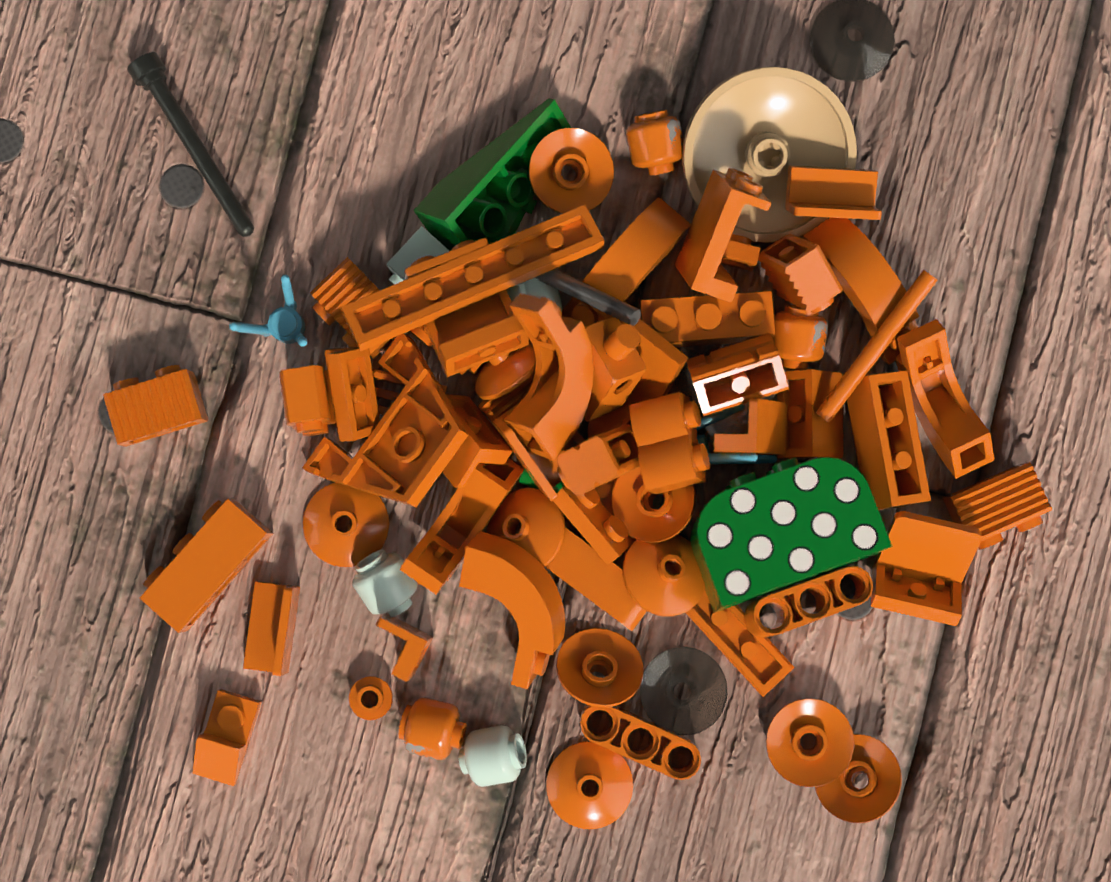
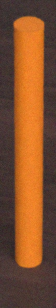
(876, 346)

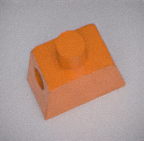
(616, 365)

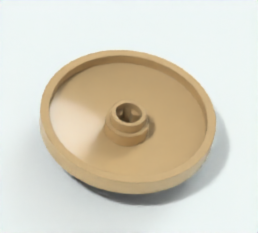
(762, 126)

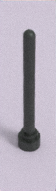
(149, 73)

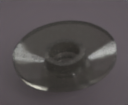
(847, 58)
(705, 684)

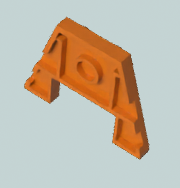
(409, 441)

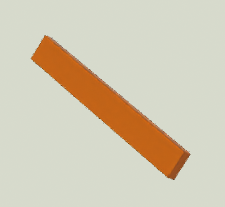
(751, 655)

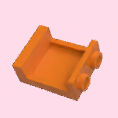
(712, 230)
(476, 331)

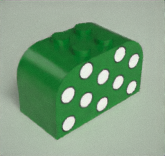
(785, 529)

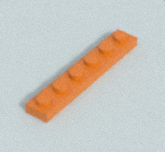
(472, 277)

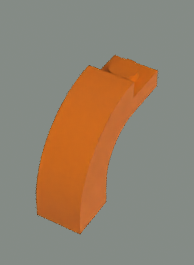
(631, 258)
(863, 276)
(561, 380)
(939, 402)
(465, 515)
(529, 593)

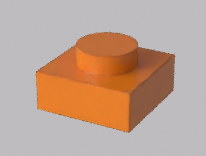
(741, 253)

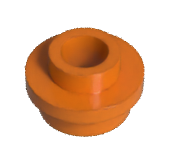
(381, 688)

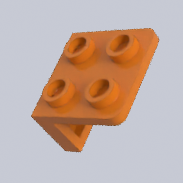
(924, 567)

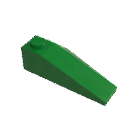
(492, 187)

